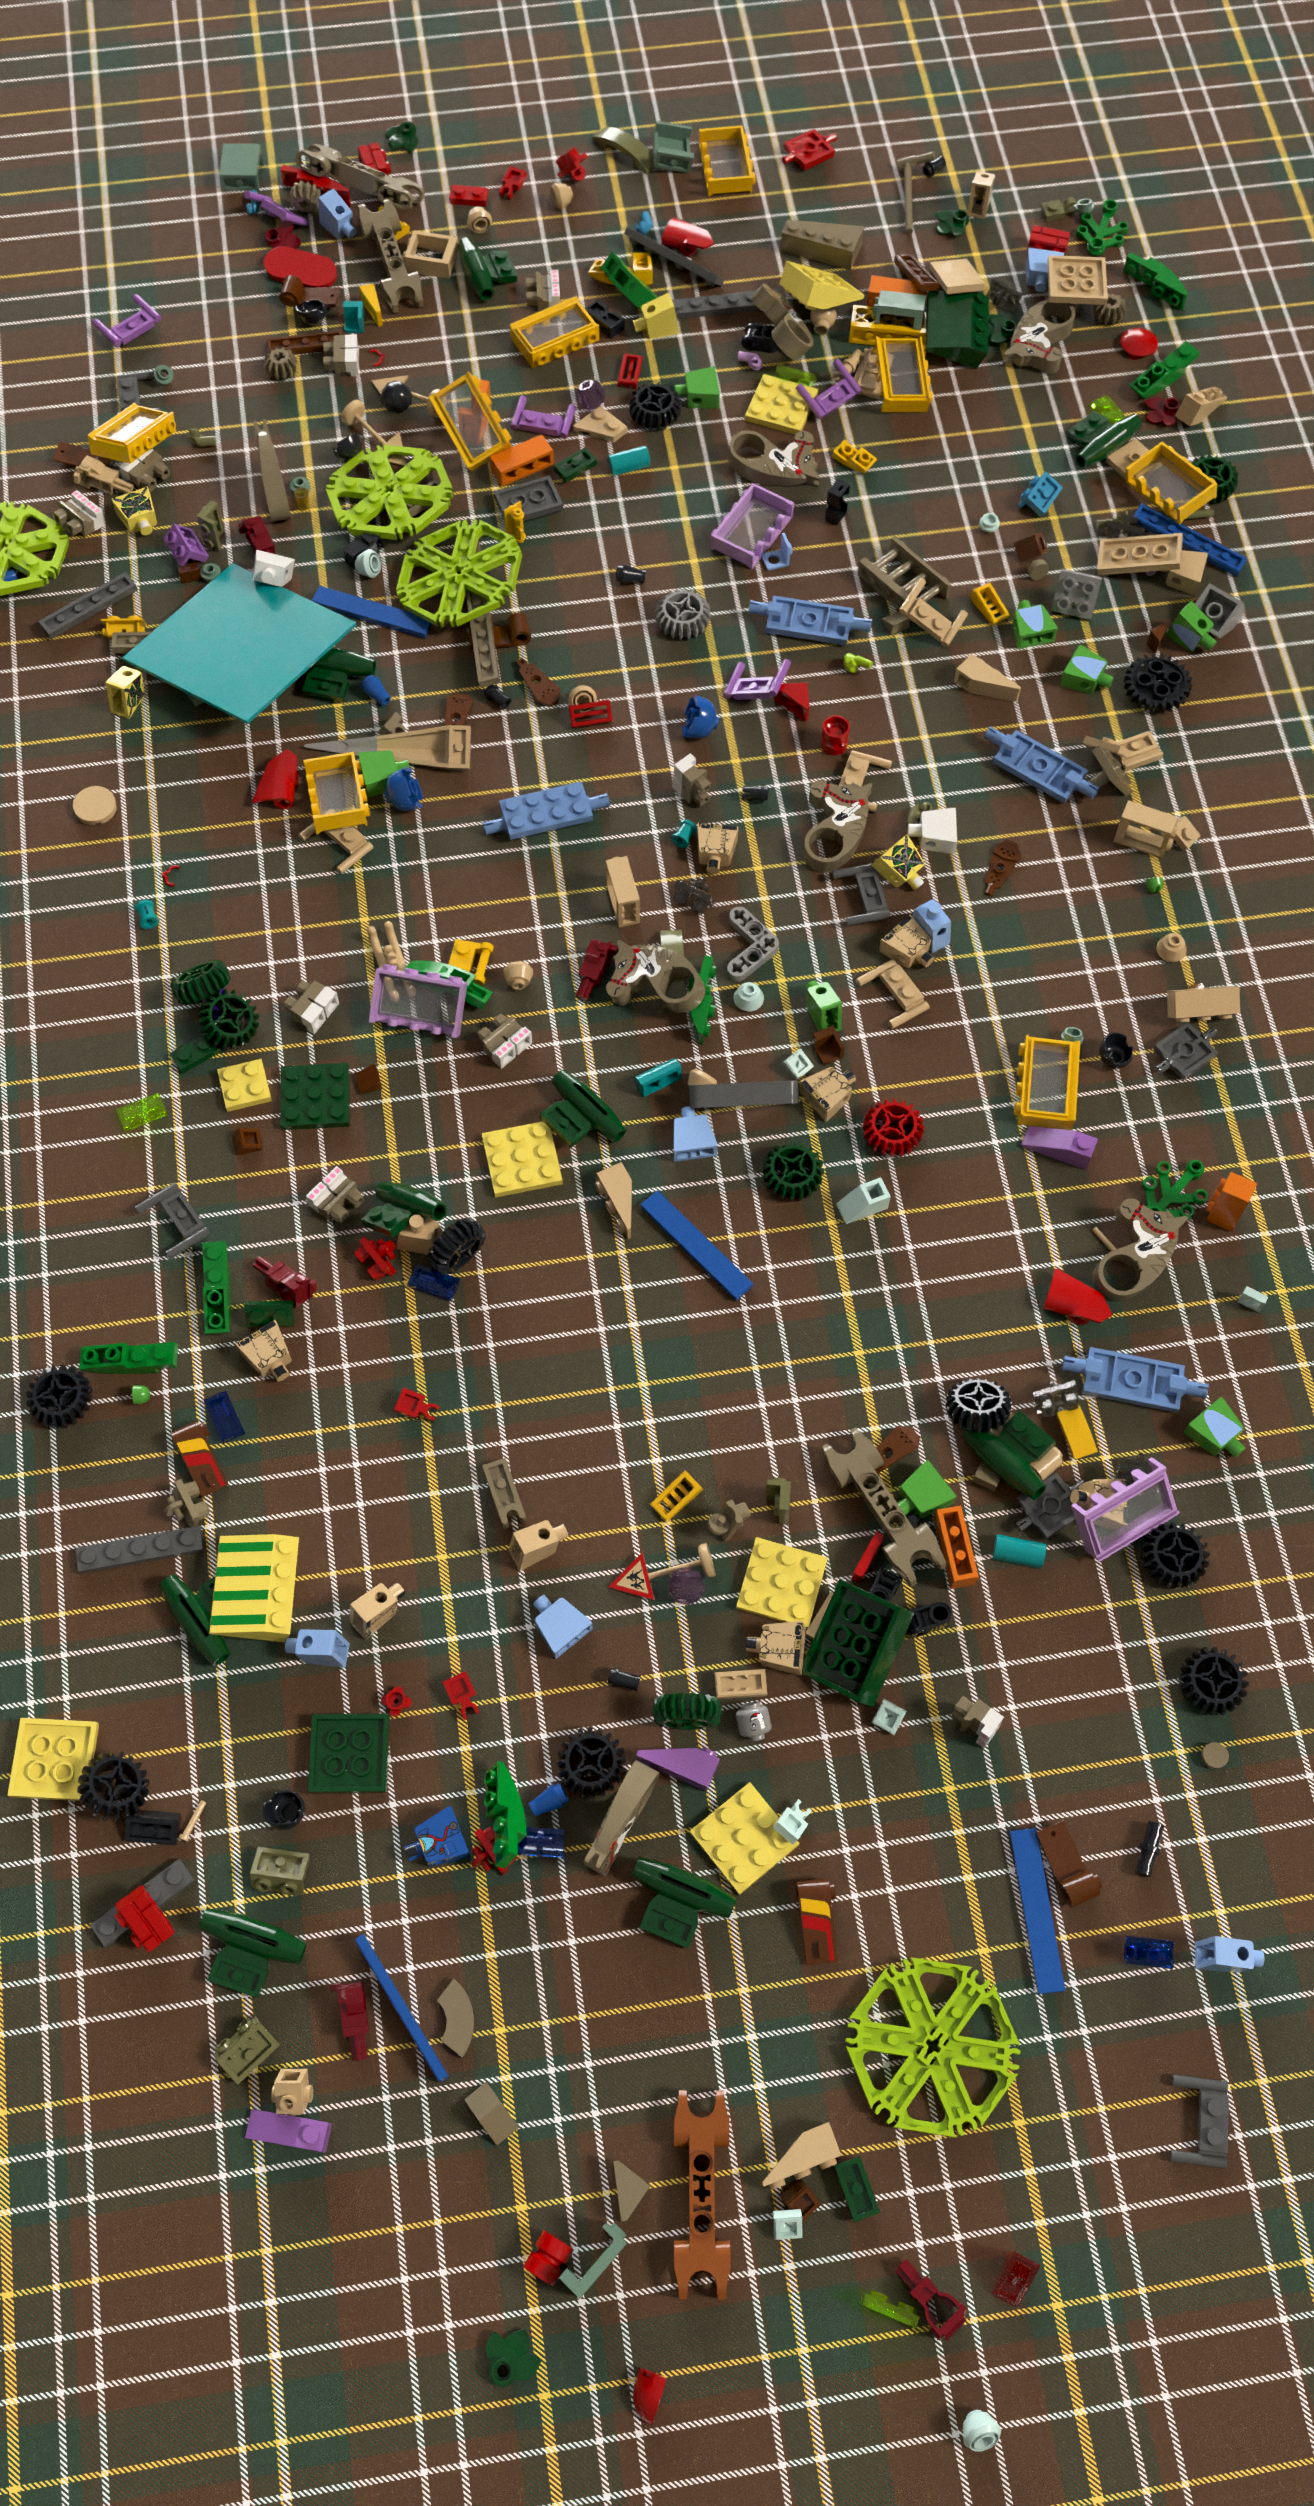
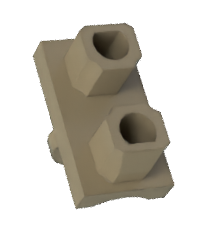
(182, 1505)
(728, 1519)

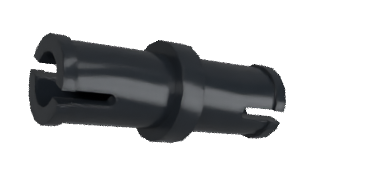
(1149, 1849)

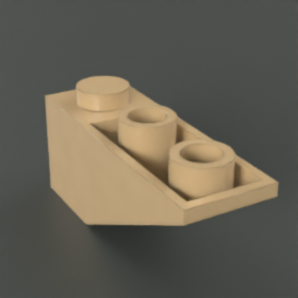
(1199, 405)
(984, 680)
(617, 1189)
(809, 2150)

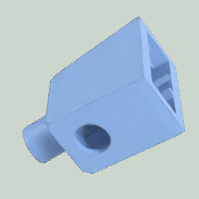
(336, 215)
(1037, 267)
(934, 923)
(693, 1136)
(560, 1624)
(319, 1647)
(1227, 1955)

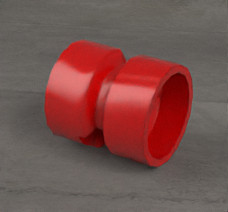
(835, 735)
(548, 2258)

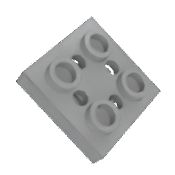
(1078, 586)

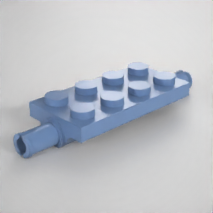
(809, 619)
(1040, 765)
(545, 811)
(1134, 1379)

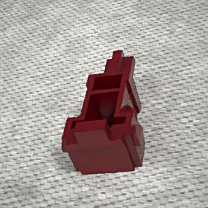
(257, 534)
(594, 966)
(286, 1282)
(353, 2016)
(923, 2292)

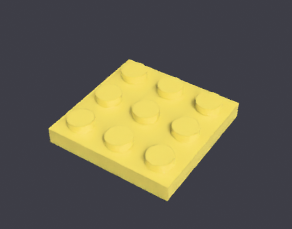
(779, 405)
(522, 1159)
(781, 1582)
(51, 1758)
(742, 1838)

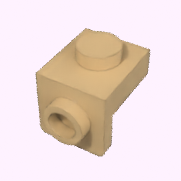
(1186, 833)

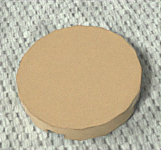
(94, 805)

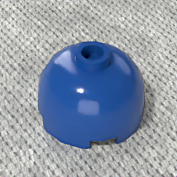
(700, 718)
(403, 791)

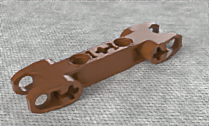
(701, 2249)

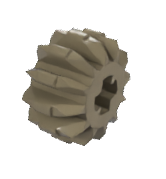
(305, 197)
(1112, 311)
(280, 363)

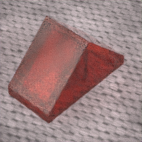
(1015, 2278)

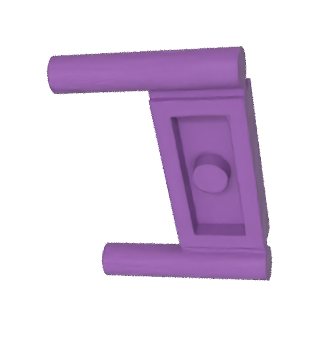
(274, 209)
(132, 326)
(834, 396)
(541, 422)
(755, 687)

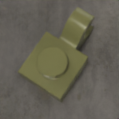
(1056, 210)

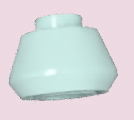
(368, 563)
(748, 997)
(980, 2431)

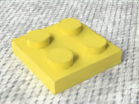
(244, 1085)

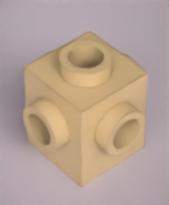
(292, 2091)

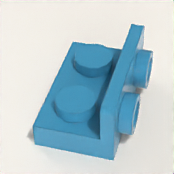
(1041, 493)

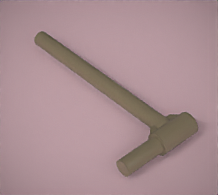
(906, 165)

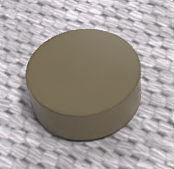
(1038, 569)
(1214, 1756)

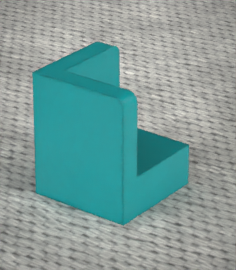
(354, 316)

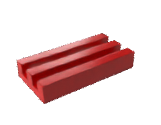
(628, 382)
(589, 713)
(868, 1557)

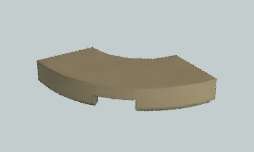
(459, 2018)

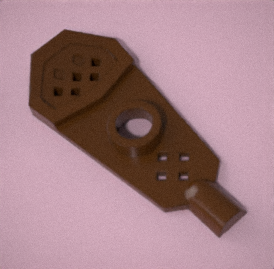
(545, 691)
(457, 706)
(1003, 859)
(897, 1445)

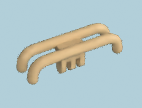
(392, 952)

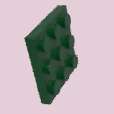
(315, 1096)
(349, 1753)

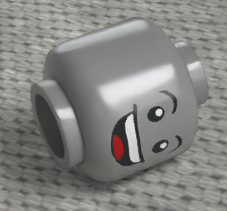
(753, 1721)

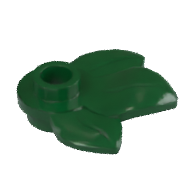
(402, 136)
(952, 222)
(1000, 328)
(513, 2354)

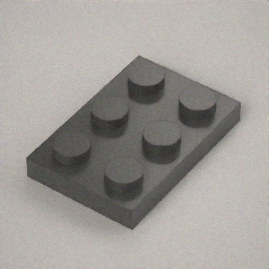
(536, 496)

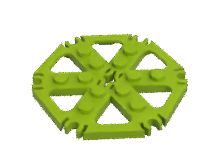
(404, 492)
(20, 546)
(472, 572)
(957, 2051)

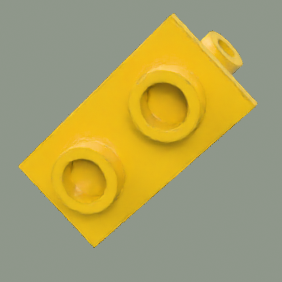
(514, 521)
(115, 624)

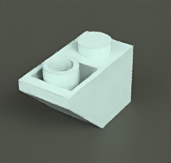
(864, 1201)

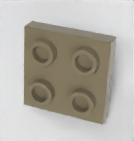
(1111, 771)

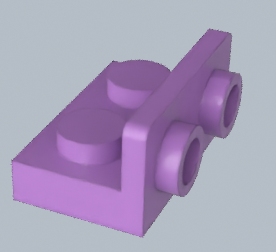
(184, 545)

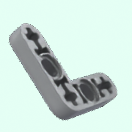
(757, 944)

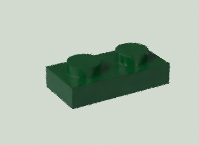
(575, 465)
(194, 1053)
(264, 1312)
(856, 2189)

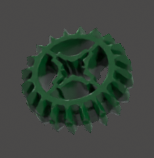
(1221, 472)
(200, 982)
(223, 1002)
(788, 1160)
(687, 1711)

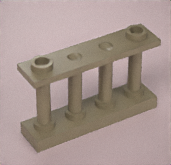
(885, 584)

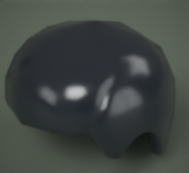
(311, 312)
(396, 396)
(348, 447)
(1115, 1050)
(284, 1810)

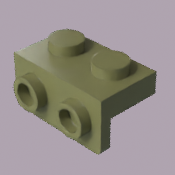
(211, 525)

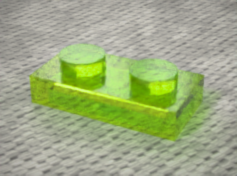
(790, 373)
(1106, 407)
(141, 1112)
(901, 2313)

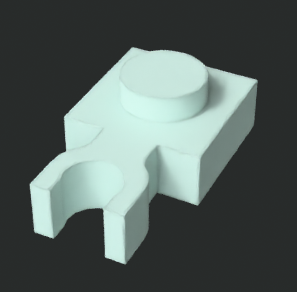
(792, 1823)

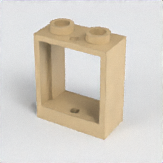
(431, 266)
(1144, 840)
(622, 891)

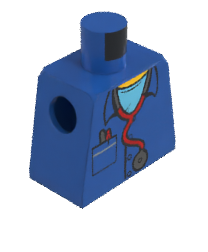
(439, 1840)

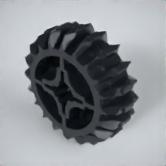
(654, 406)
(456, 1245)
(40, 1397)
(978, 1405)
(1175, 1574)
(1216, 1661)
(582, 1770)
(90, 1781)

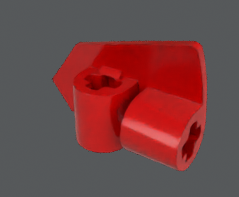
(686, 237)
(279, 781)
(1075, 1300)

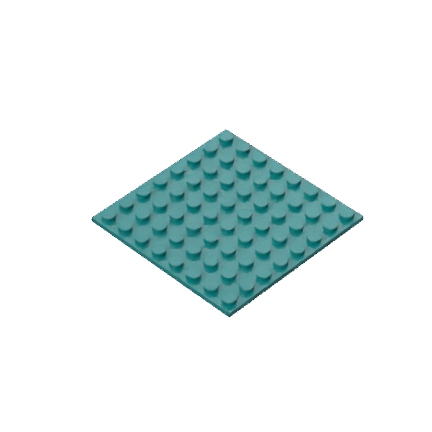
(239, 643)

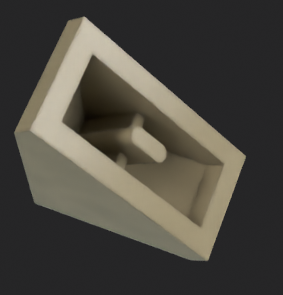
(491, 2113)
(629, 2189)

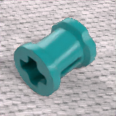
(684, 833)
(146, 914)

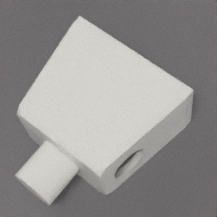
(272, 568)
(936, 830)

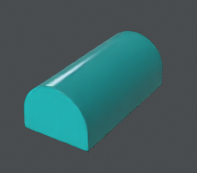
(629, 460)
(658, 1077)
(1019, 1551)

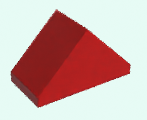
(794, 698)

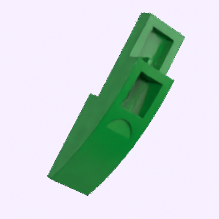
(1161, 279)
(627, 281)
(1166, 372)
(475, 994)
(700, 1015)
(216, 1288)
(127, 1359)
(506, 1809)

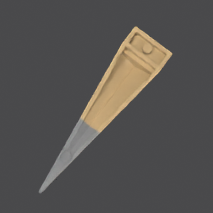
(435, 747)

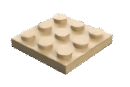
(1077, 280)

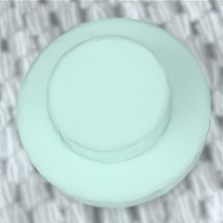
(989, 522)

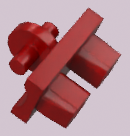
(570, 164)
(371, 1250)
(487, 1840)

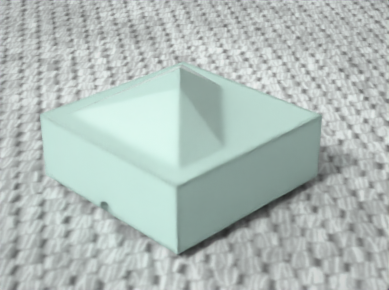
(797, 1064)
(1252, 1299)
(889, 1716)
(787, 2224)

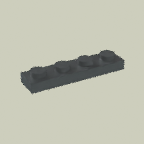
(161, 1888)

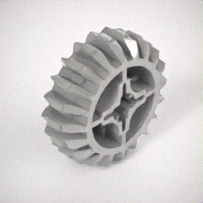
(682, 613)

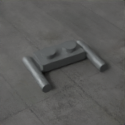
(129, 389)
(869, 891)
(182, 1216)
(1211, 2122)

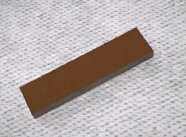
(916, 273)
(303, 343)

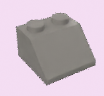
(1221, 609)

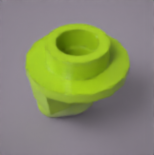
(852, 662)

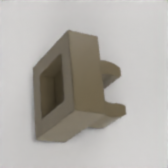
(392, 724)

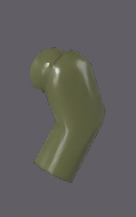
(199, 440)
(915, 812)

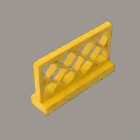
(865, 332)

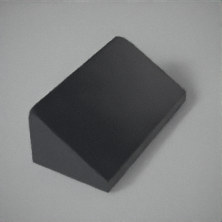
(152, 1827)

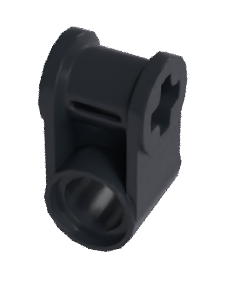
(760, 338)
(885, 1584)
(924, 1621)

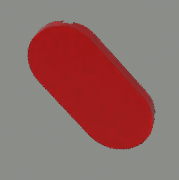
(308, 267)

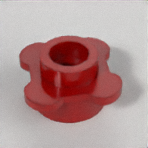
(396, 1693)

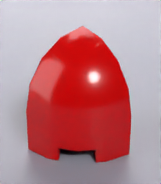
(647, 2393)

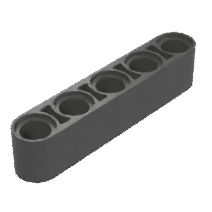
(743, 1094)

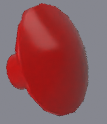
(1138, 343)

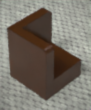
(1031, 547)
(828, 1045)

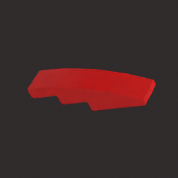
(294, 175)

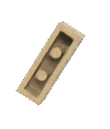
(1203, 1003)

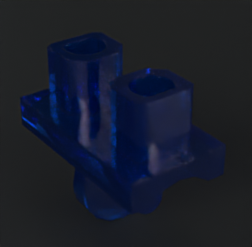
(542, 1842)
(1149, 1952)

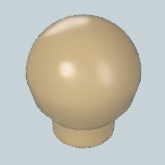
(823, 320)

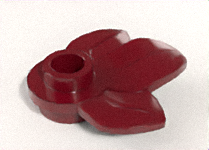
(283, 236)
(1162, 410)

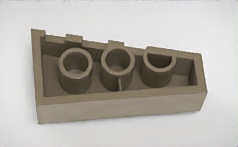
(823, 242)

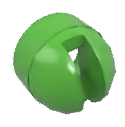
(1154, 884)
(140, 1394)

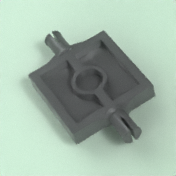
(1185, 1051)
(1051, 1510)

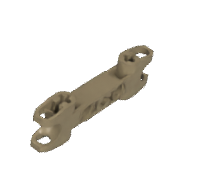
(359, 176)
(382, 227)
(906, 1542)

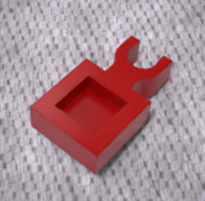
(512, 180)
(411, 1404)
(460, 1690)

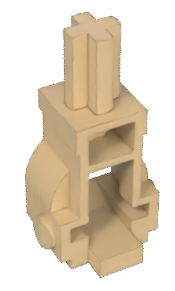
(95, 474)

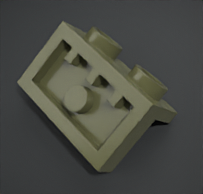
(780, 1491)
(279, 1871)
(245, 2049)

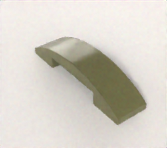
(628, 145)
(674, 941)

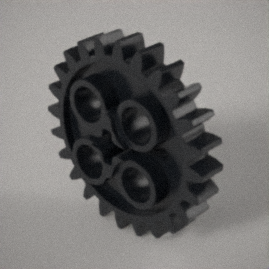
(1157, 683)

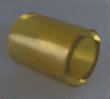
(302, 499)

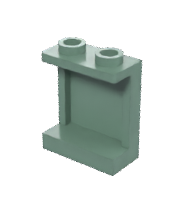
(672, 147)
(240, 167)
(900, 304)
(580, 2287)

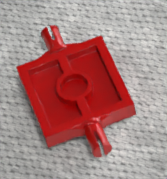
(809, 149)

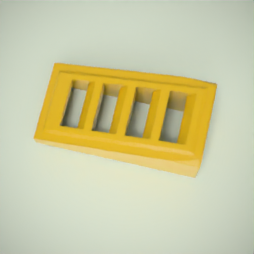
(643, 267)
(370, 301)
(980, 603)
(689, 1496)

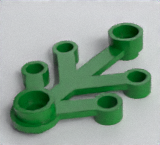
(1096, 245)
(1171, 1195)

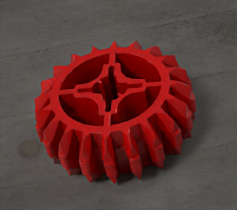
(896, 1116)

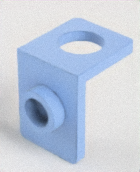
(782, 554)

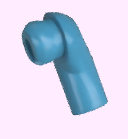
(253, 207)
(646, 223)

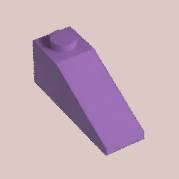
(1061, 1144)
(685, 1764)
(288, 2130)

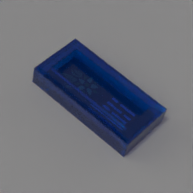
(433, 1282)
(224, 1417)

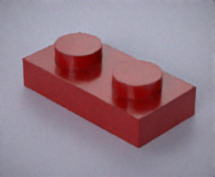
(468, 195)

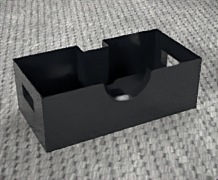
(608, 321)
(836, 502)
(366, 541)

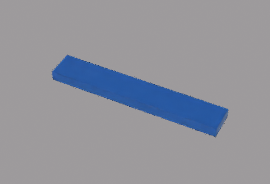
(1192, 540)
(372, 612)
(696, 1245)
(1037, 1911)
(402, 2008)

